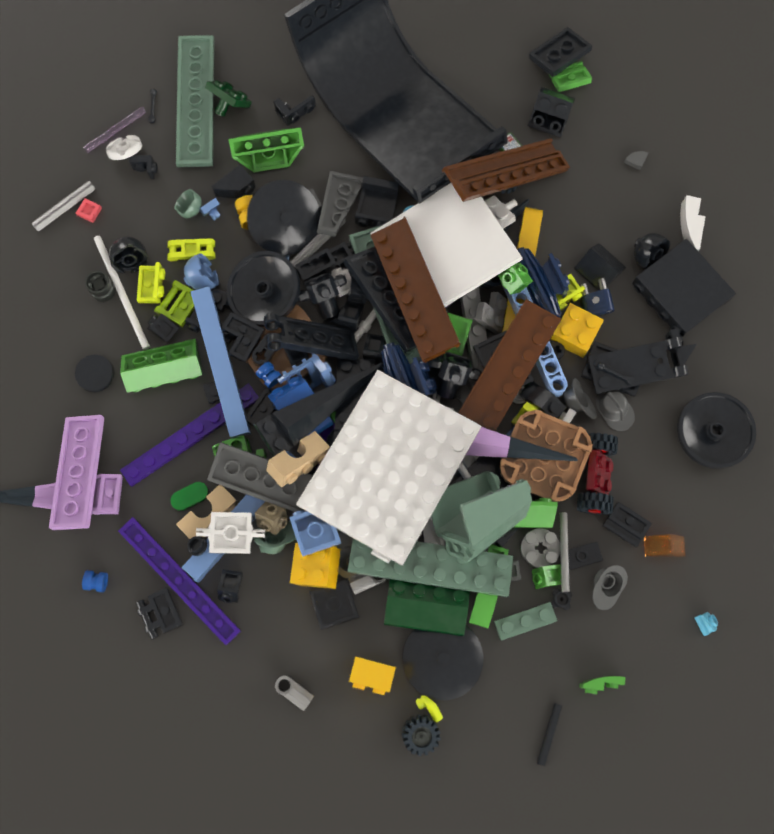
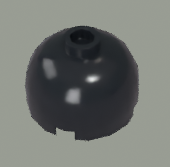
(650, 249)
(127, 254)

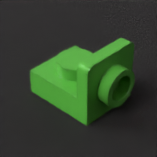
(547, 576)

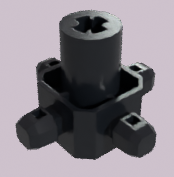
(322, 292)
(453, 371)

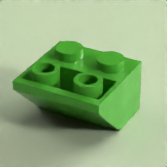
(540, 514)

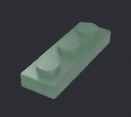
(525, 621)

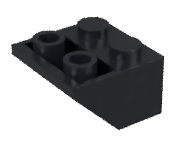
(551, 112)

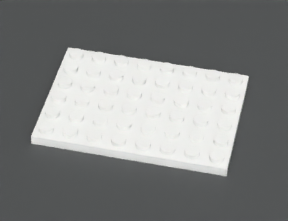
(389, 467)

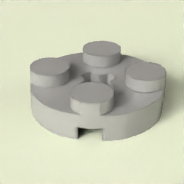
(532, 556)

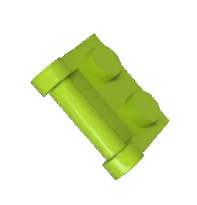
(181, 308)

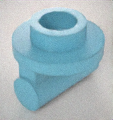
(706, 623)

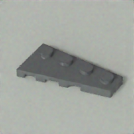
(337, 202)

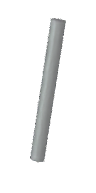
(564, 552)

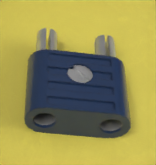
(598, 302)

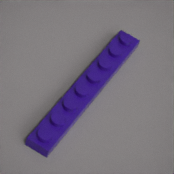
(182, 440)
(179, 581)

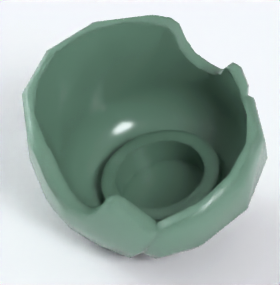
(188, 204)

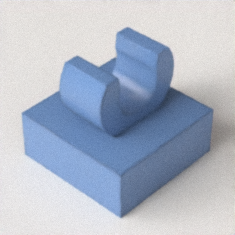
(210, 208)

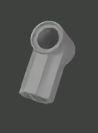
(364, 582)
(295, 694)

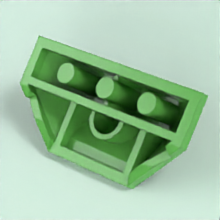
(267, 149)

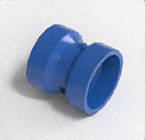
(268, 374)
(95, 581)

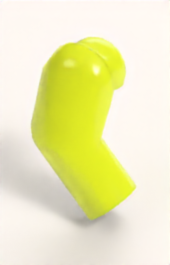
(432, 707)

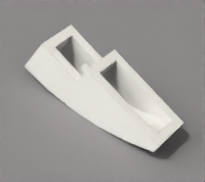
(691, 222)

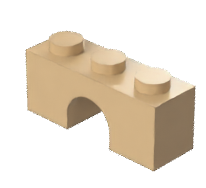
(287, 469)
(221, 502)

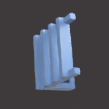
(316, 369)

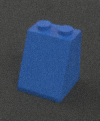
(293, 391)

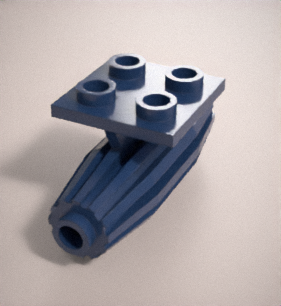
(546, 281)
(413, 375)

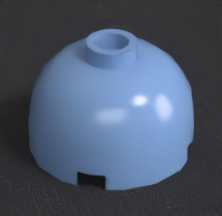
(199, 274)

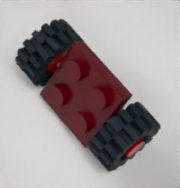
(599, 476)

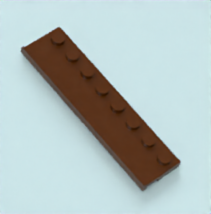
(505, 169)
(415, 290)
(509, 365)

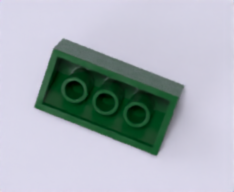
(426, 607)

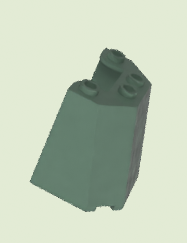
(479, 513)

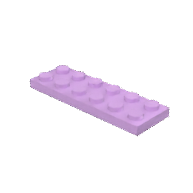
(77, 473)

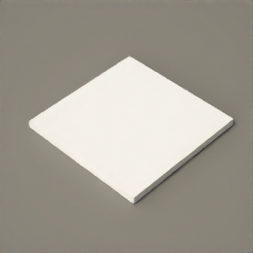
(459, 242)

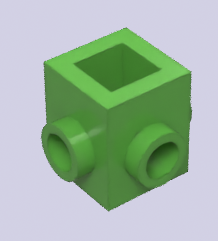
(515, 278)

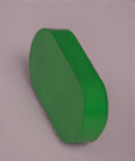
(189, 496)

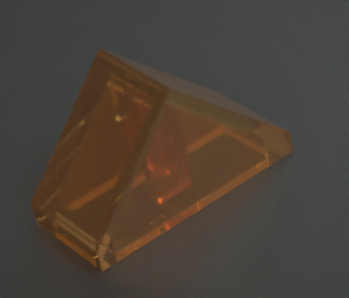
(664, 545)

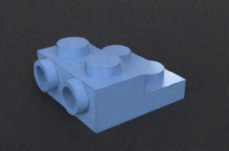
(313, 533)

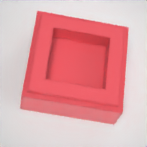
(88, 210)

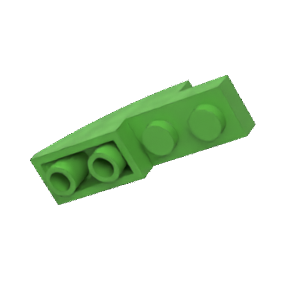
(485, 603)

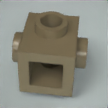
(271, 517)

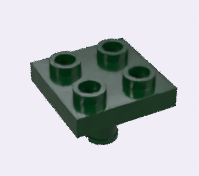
(228, 96)

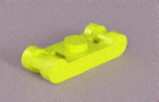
(190, 248)

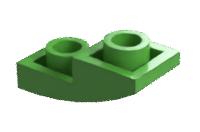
(595, 684)

